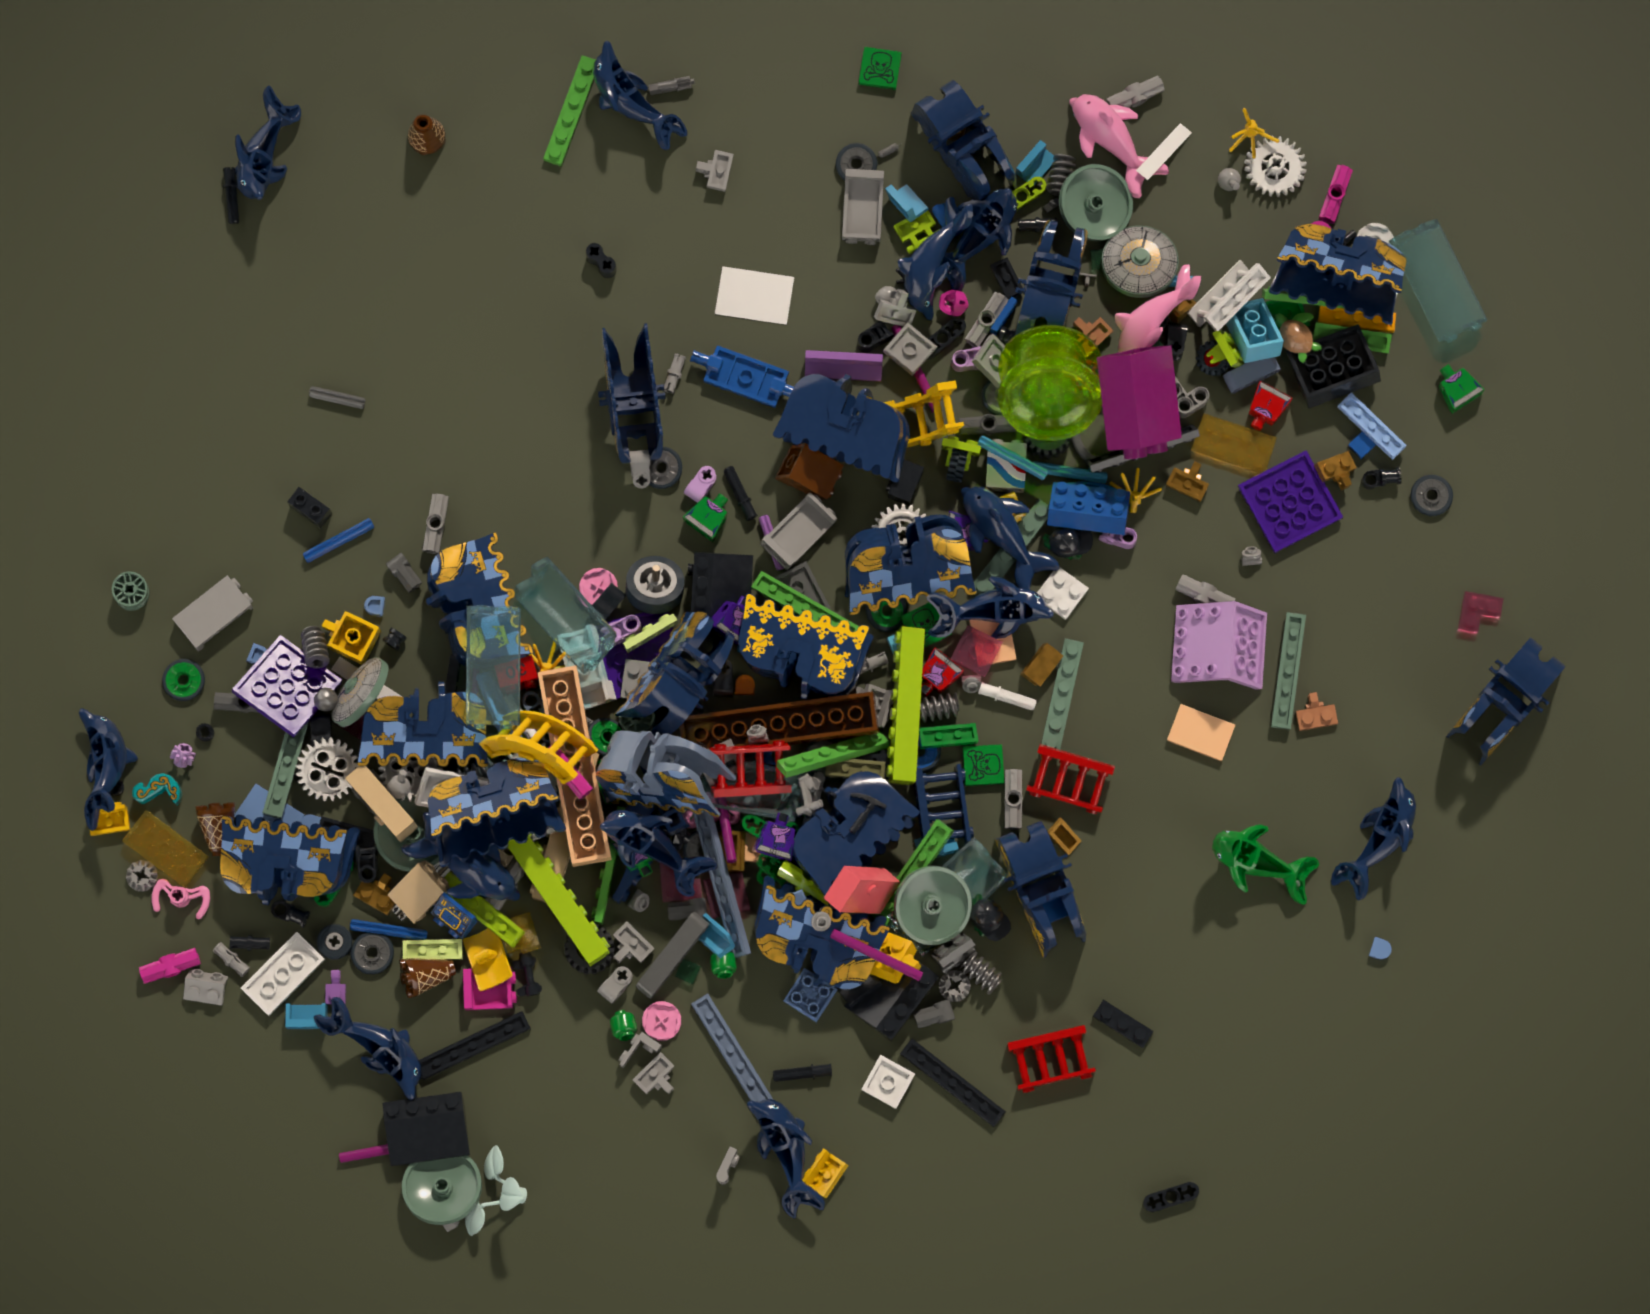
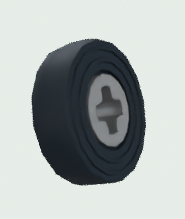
(340, 950)

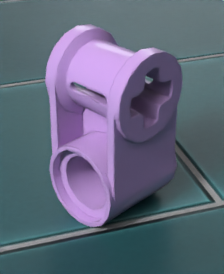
(968, 356)
(699, 487)
(1115, 539)
(621, 629)

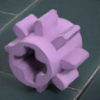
(182, 755)

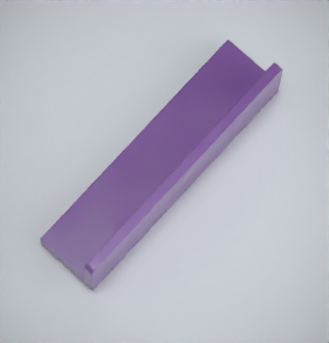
(837, 364)

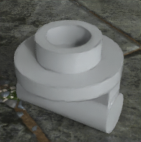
(1251, 556)
(971, 683)
(757, 734)
(639, 901)
(821, 921)

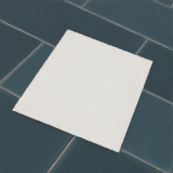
(754, 295)

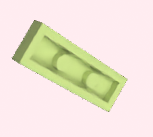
(649, 632)
(433, 949)

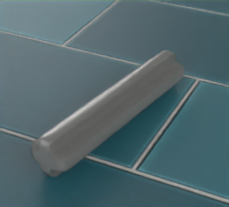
(337, 397)

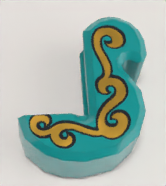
(156, 786)

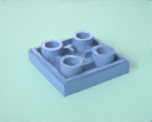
(808, 998)

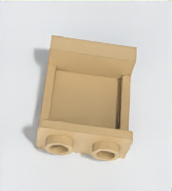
(419, 891)

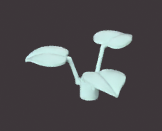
(510, 1195)

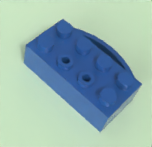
(1089, 507)

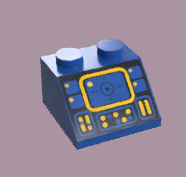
(453, 916)

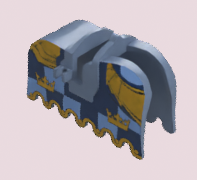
(671, 772)

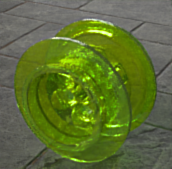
(1049, 382)

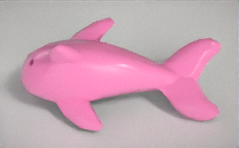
(1105, 126)
(1142, 326)

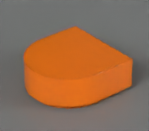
(744, 685)

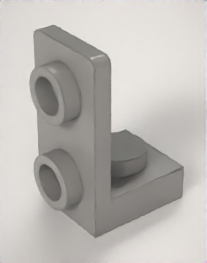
(649, 1045)

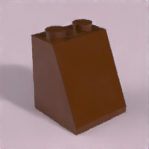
(810, 471)

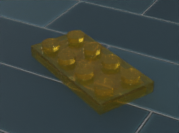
(1234, 443)
(165, 848)

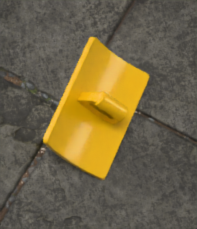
(487, 959)

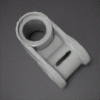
(640, 467)
(613, 987)

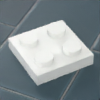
(1062, 592)
(888, 1081)

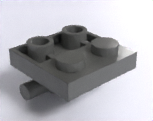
(953, 952)

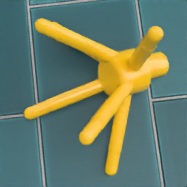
(1251, 130)
(1135, 497)
(547, 666)

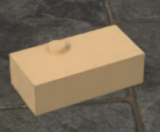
(382, 803)

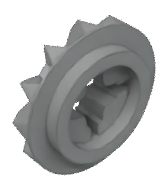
(144, 884)
(945, 984)

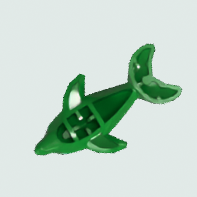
(1247, 856)

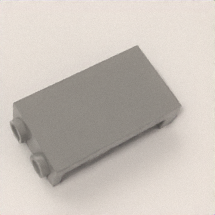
(863, 206)
(799, 531)
(213, 611)

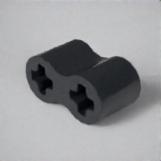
(601, 260)
(608, 600)
(321, 728)

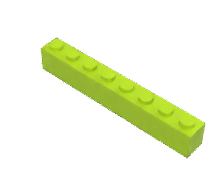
(906, 705)
(560, 900)

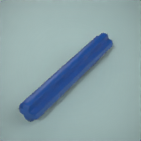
(338, 540)
(389, 930)

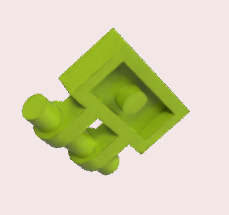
(909, 230)

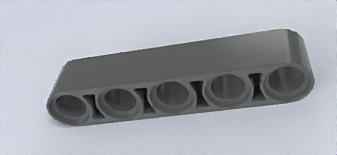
(672, 955)

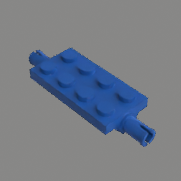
(744, 375)

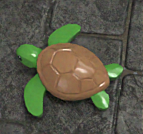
(1297, 335)

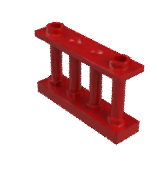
(1084, 765)
(761, 786)
(1037, 1044)

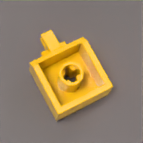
(351, 626)
(900, 949)

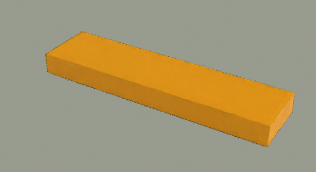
(1341, 318)

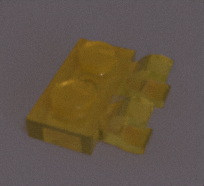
(529, 940)

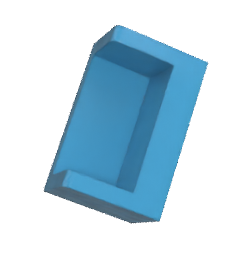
(302, 1015)

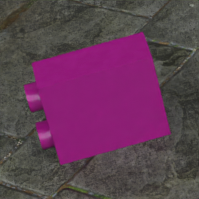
(1139, 400)

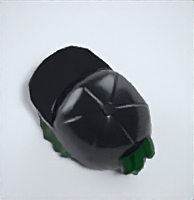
(1069, 542)
(989, 918)

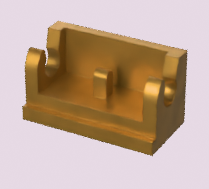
(1041, 664)
(739, 845)

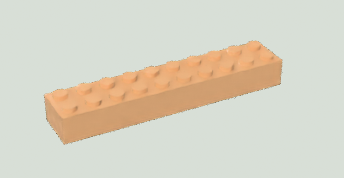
(582, 817)

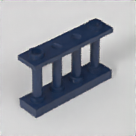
(922, 799)

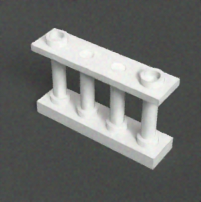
(1228, 295)

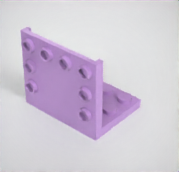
(1219, 643)

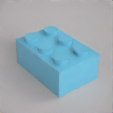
(1255, 332)

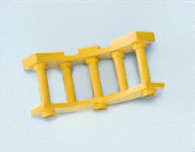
(933, 396)
(530, 749)

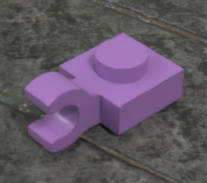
(335, 989)

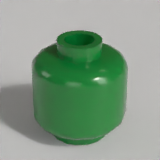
(723, 967)
(623, 1025)

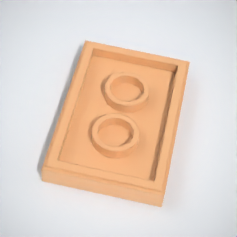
(1007, 650)
(1201, 732)

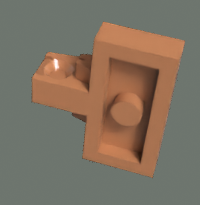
(1096, 332)
(1316, 714)

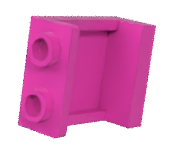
(494, 998)

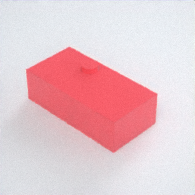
(862, 890)

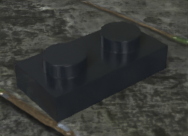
(1006, 277)

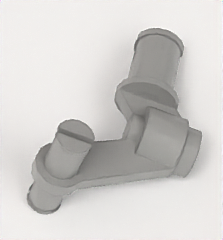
(807, 784)

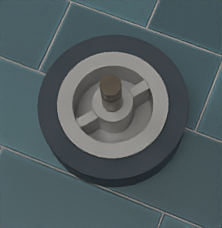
(655, 584)

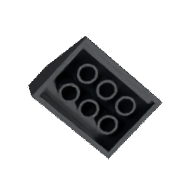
(1336, 369)
(719, 579)
(893, 1004)
(426, 1128)

